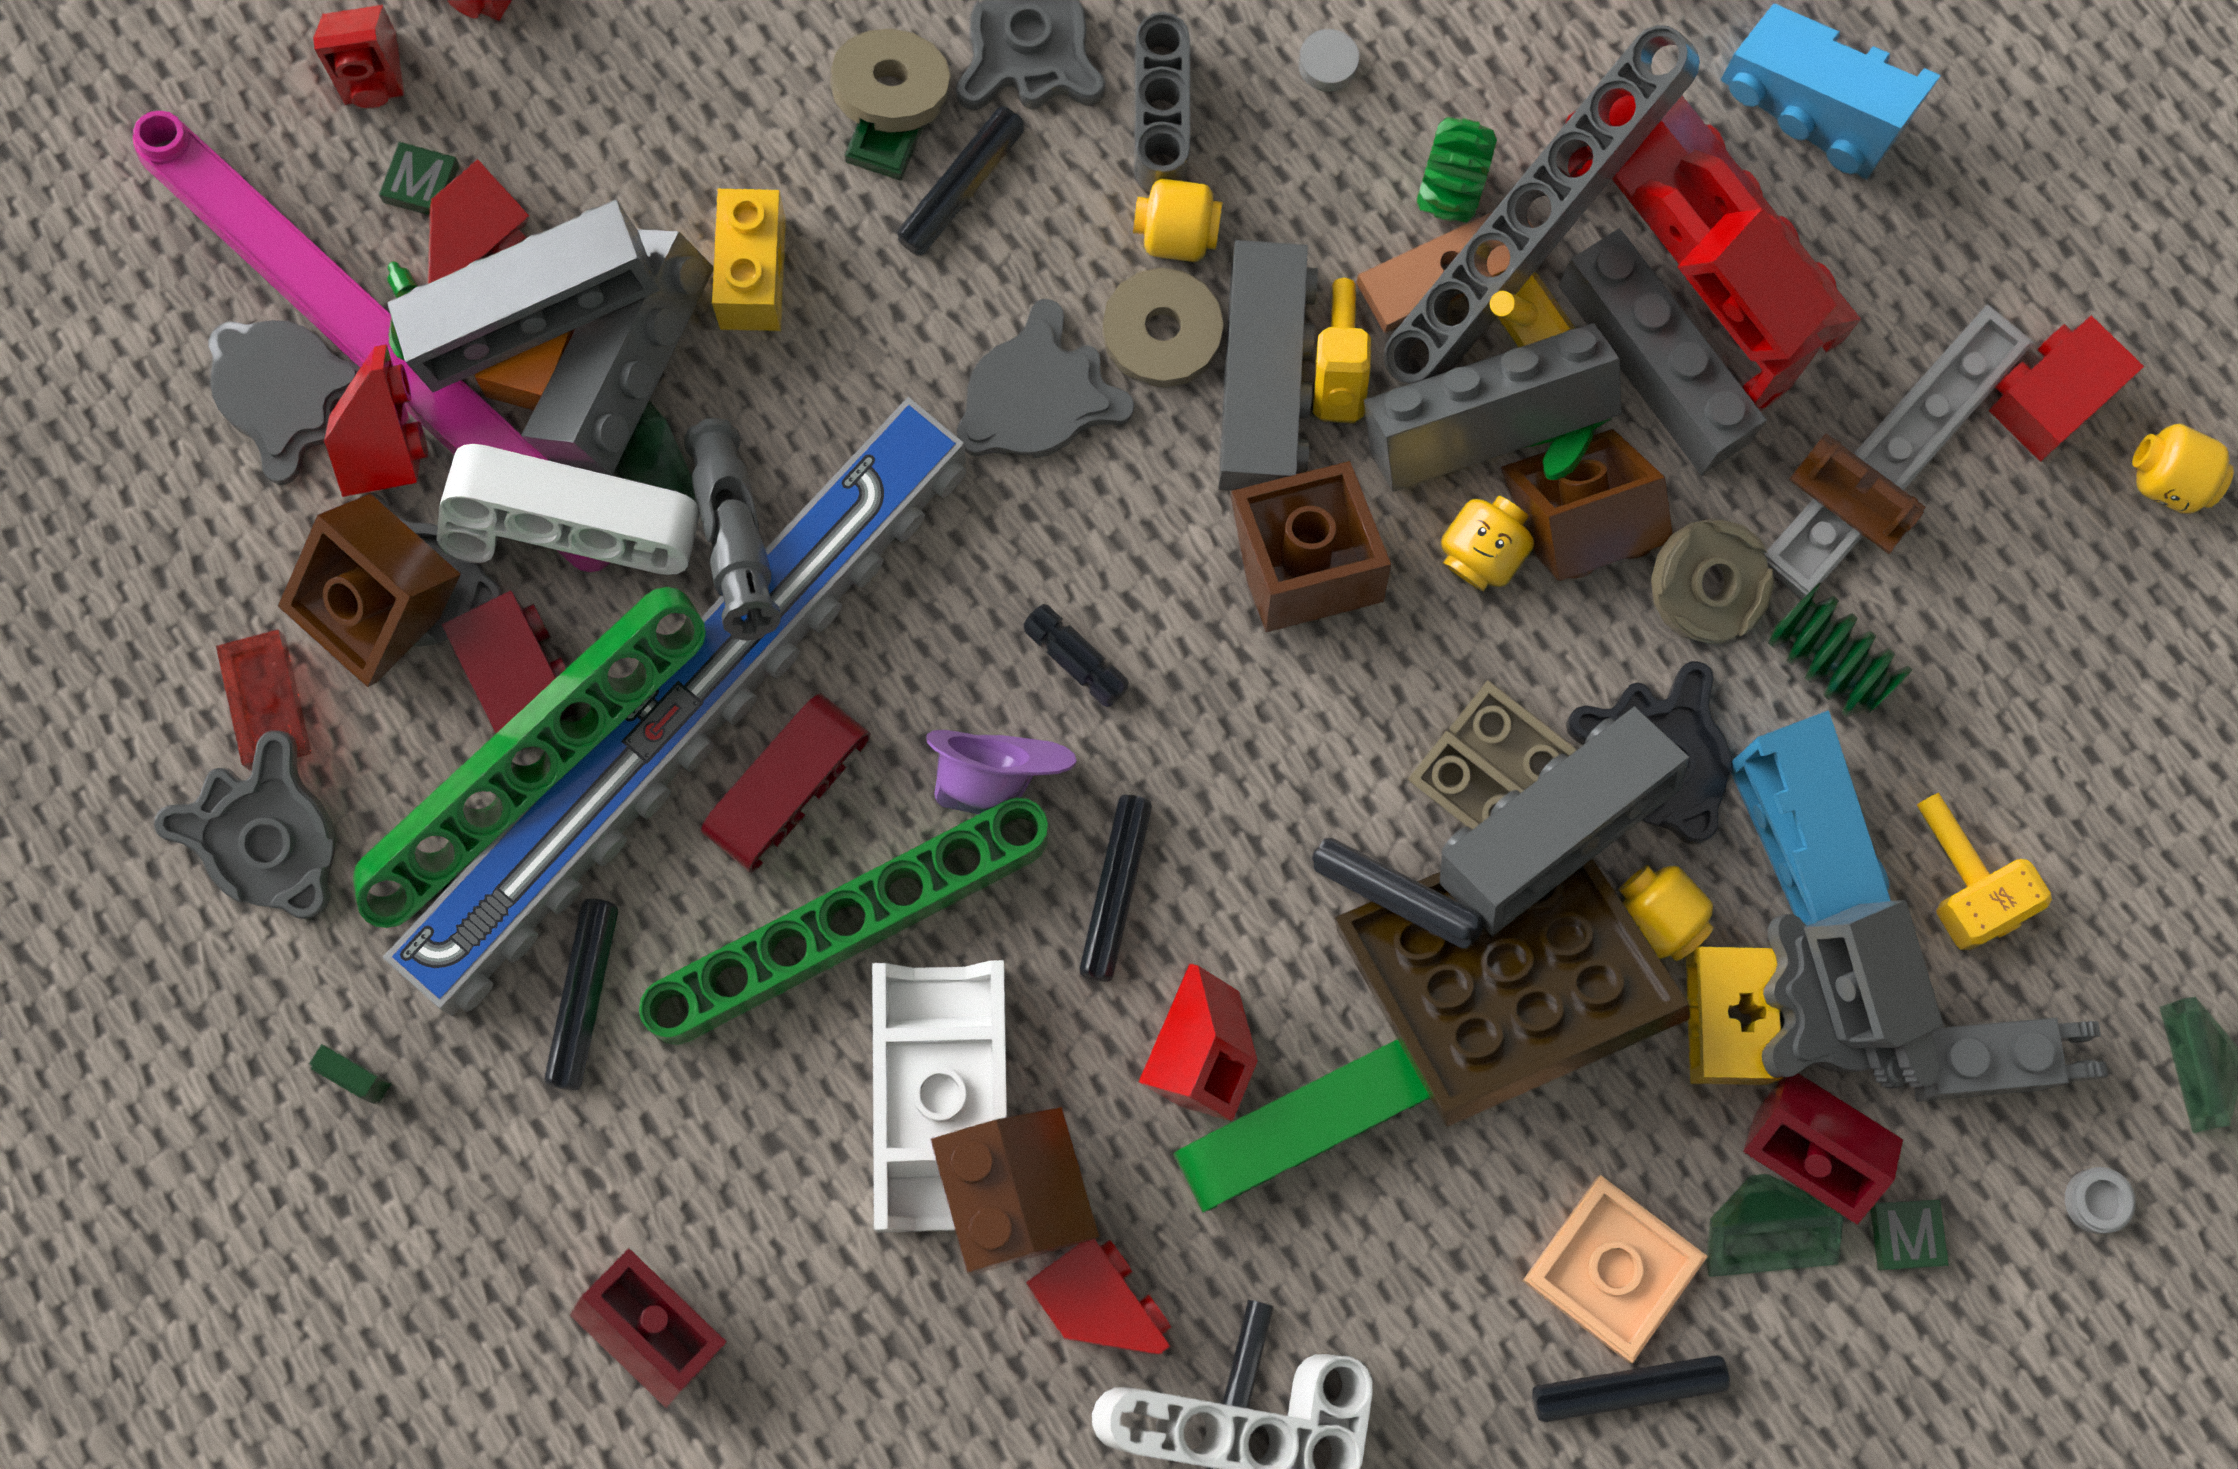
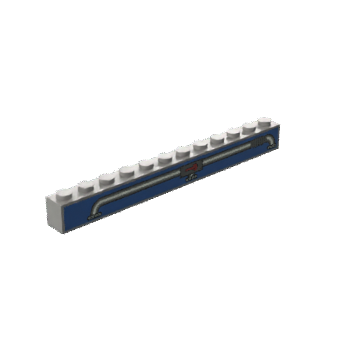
(581, 818)

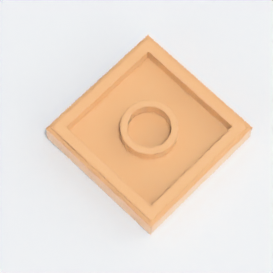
(1615, 1269)

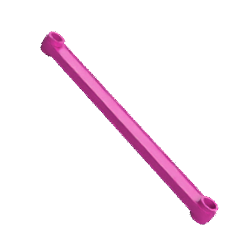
(313, 283)

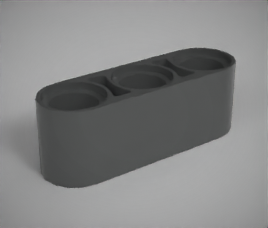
(1167, 80)

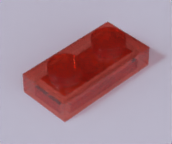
(261, 692)

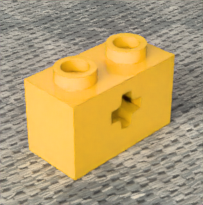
(749, 259)
(1718, 1045)

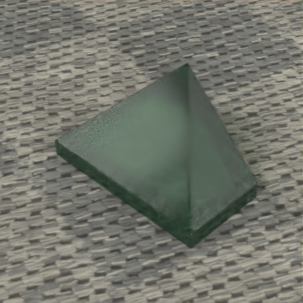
(654, 456)
(2203, 1062)
(1772, 1229)

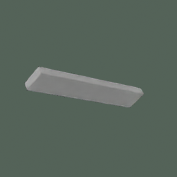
(1904, 442)

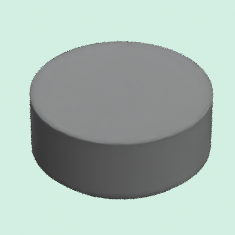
(1328, 60)
(2100, 1200)

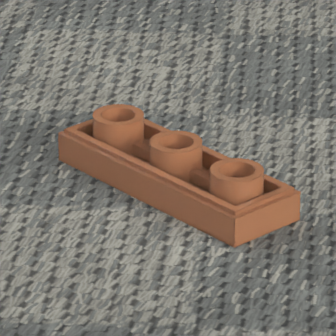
(1401, 282)

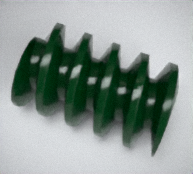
(1838, 654)

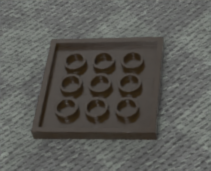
(1518, 1005)

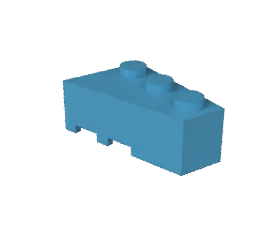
(1825, 90)
(1810, 819)

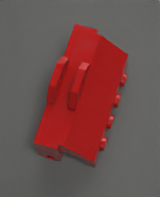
(1681, 188)

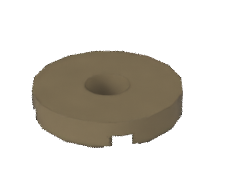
(893, 54)
(1154, 360)
(1680, 574)

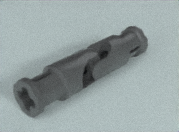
(731, 525)

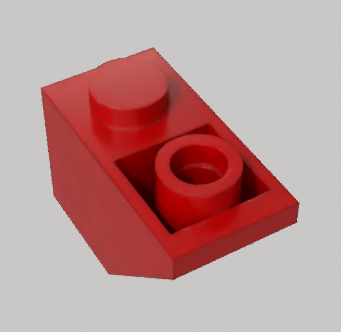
(360, 55)
(471, 222)
(371, 432)
(1203, 1048)
(1093, 1303)

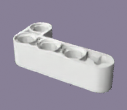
(561, 509)
(1230, 1427)

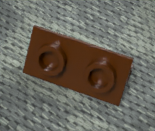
(1857, 493)

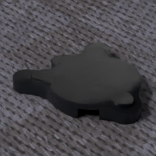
(1689, 724)

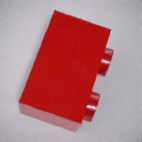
(1757, 285)
(2065, 387)

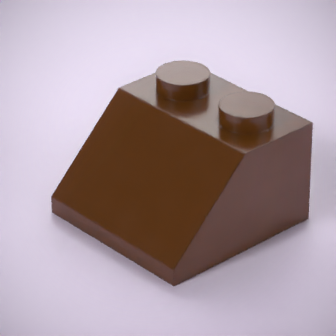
(1598, 513)
(1310, 546)
(367, 587)
(1014, 1189)

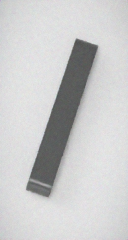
(1568, 198)

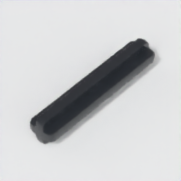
(960, 181)
(1115, 888)
(1398, 893)
(581, 994)
(1630, 1388)

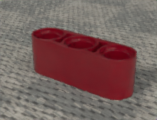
(782, 781)

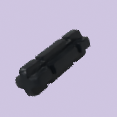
(1076, 655)

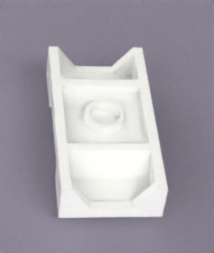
(933, 1074)

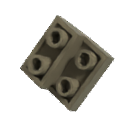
(1486, 755)

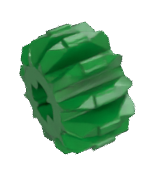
(1456, 169)

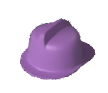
(990, 769)

